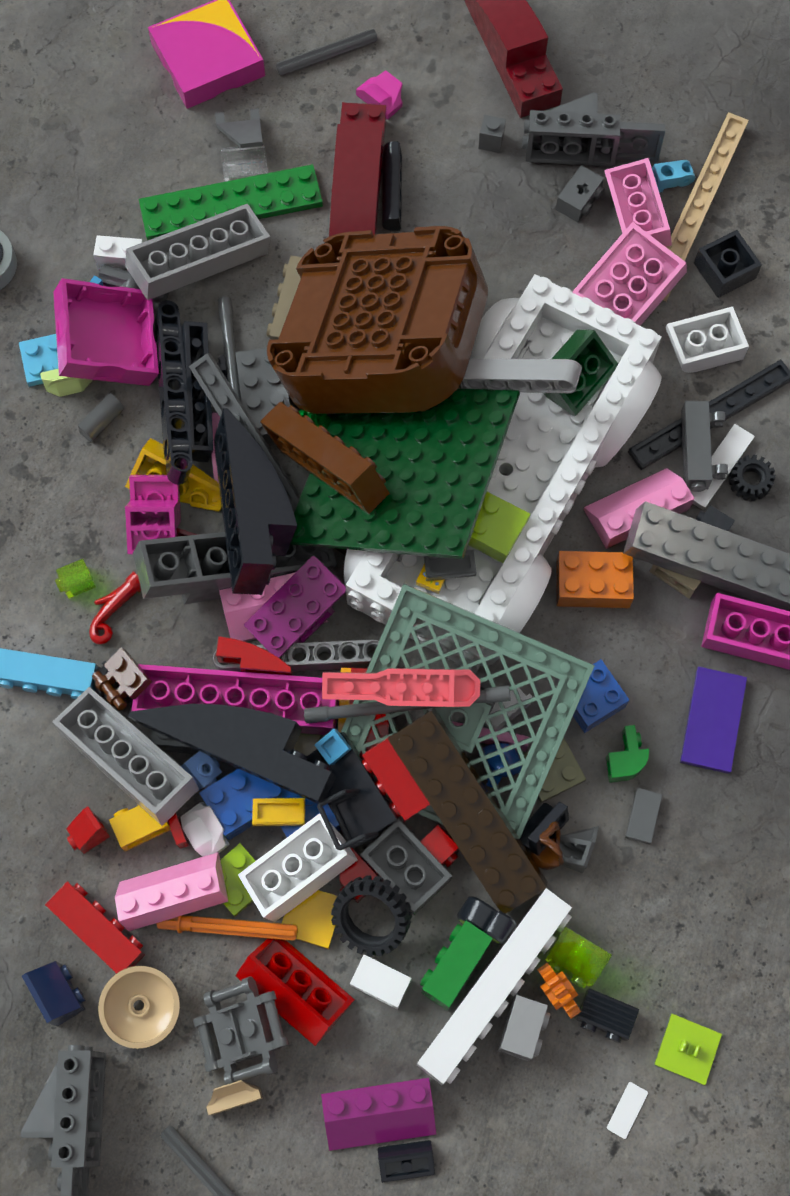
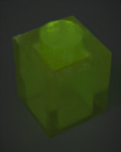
(74, 578)

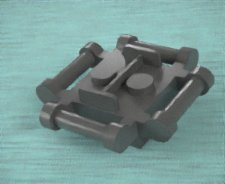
(241, 1031)

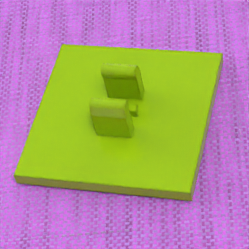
(688, 1049)

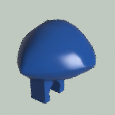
(496, 762)

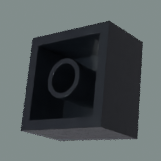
(727, 263)

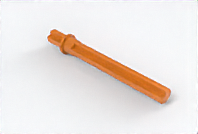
(230, 927)

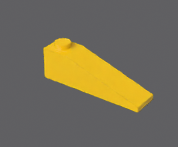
(198, 490)

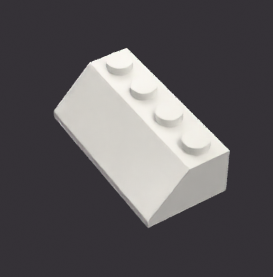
(295, 869)

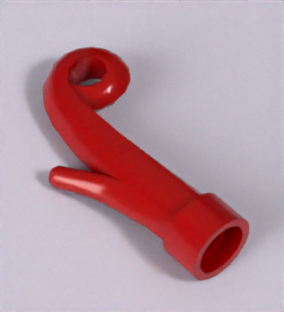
(112, 603)

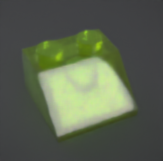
(577, 958)

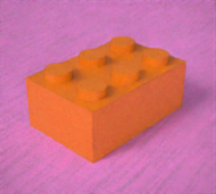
(594, 579)

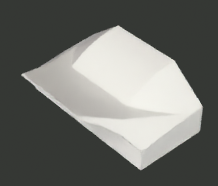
(204, 830)

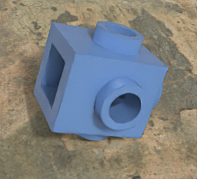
(203, 769)

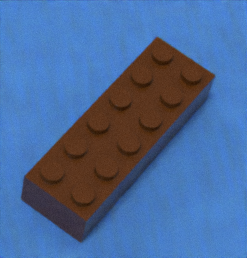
(326, 457)

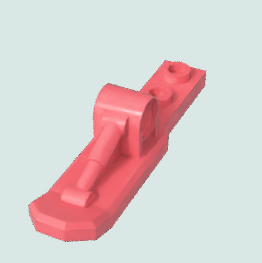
(405, 687)

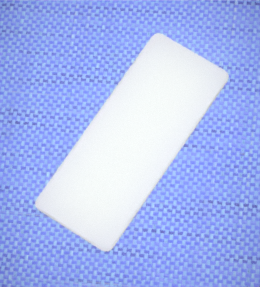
(627, 1110)

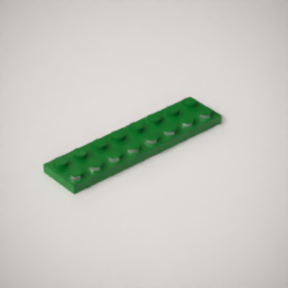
(266, 195)

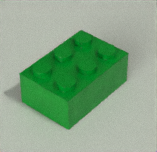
(455, 964)

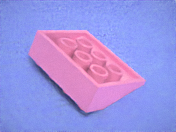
(633, 275)

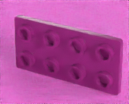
(296, 608)

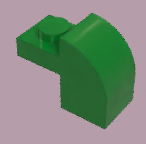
(630, 762)

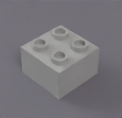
(523, 1028)

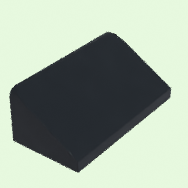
(406, 1161)

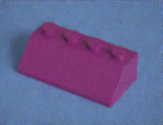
(378, 1114)

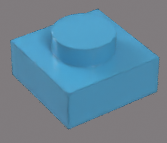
(333, 746)

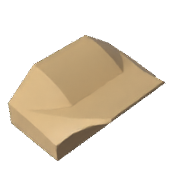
(233, 1096)

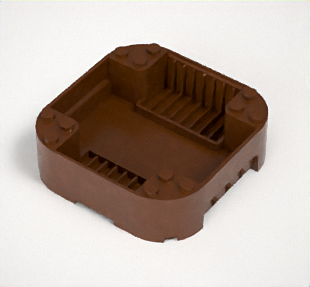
(381, 322)

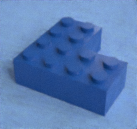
(233, 802)

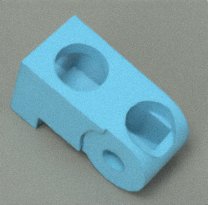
(673, 174)

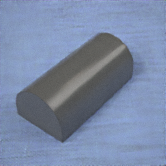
(100, 417)

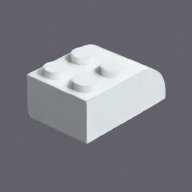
(708, 340)

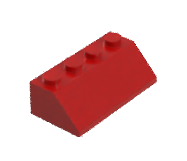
(303, 992)

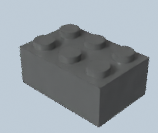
(408, 864)

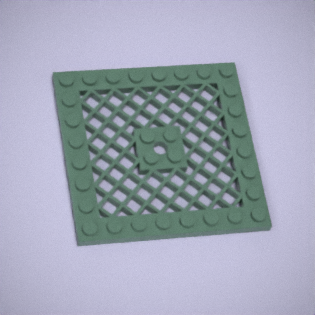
(553, 662)

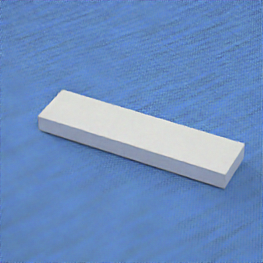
(727, 453)

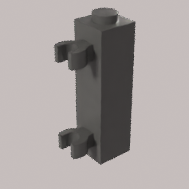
(697, 445)

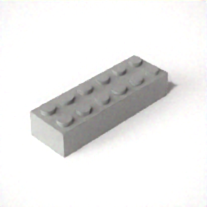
(197, 251)
(126, 756)

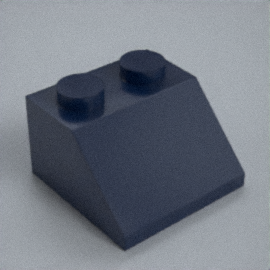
(54, 992)

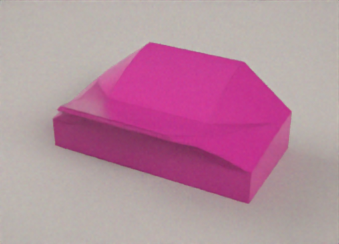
(382, 90)

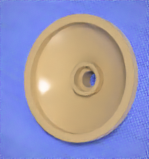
(144, 1026)

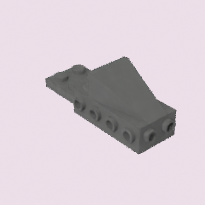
(580, 128)
(72, 1115)

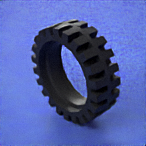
(353, 934)

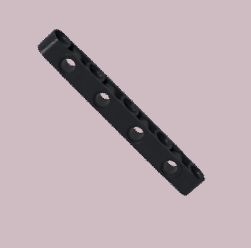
(173, 393)

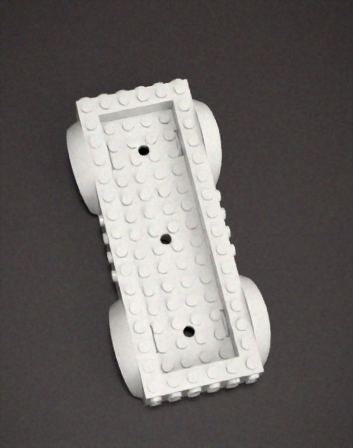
(543, 455)

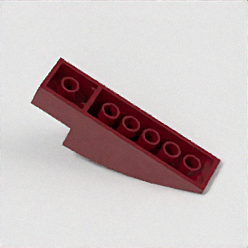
(518, 51)
(357, 168)

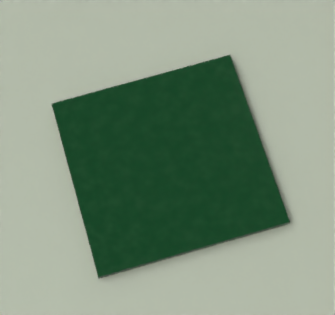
(432, 467)

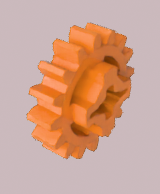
(559, 990)

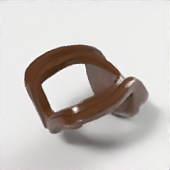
(552, 855)

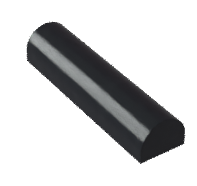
(392, 186)

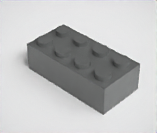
(259, 387)

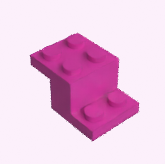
(151, 509)

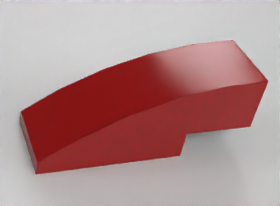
(250, 657)

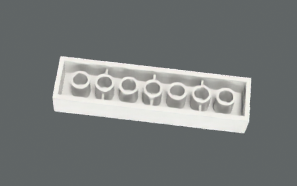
(494, 986)

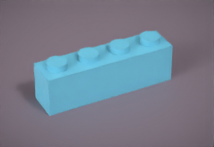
(45, 673)

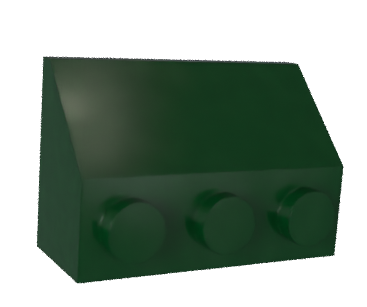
(596, 365)

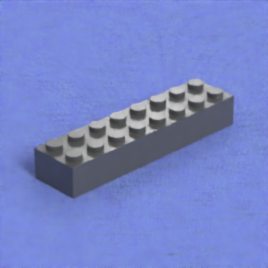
(710, 555)

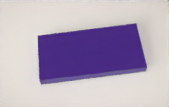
(713, 720)

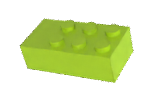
(497, 527)

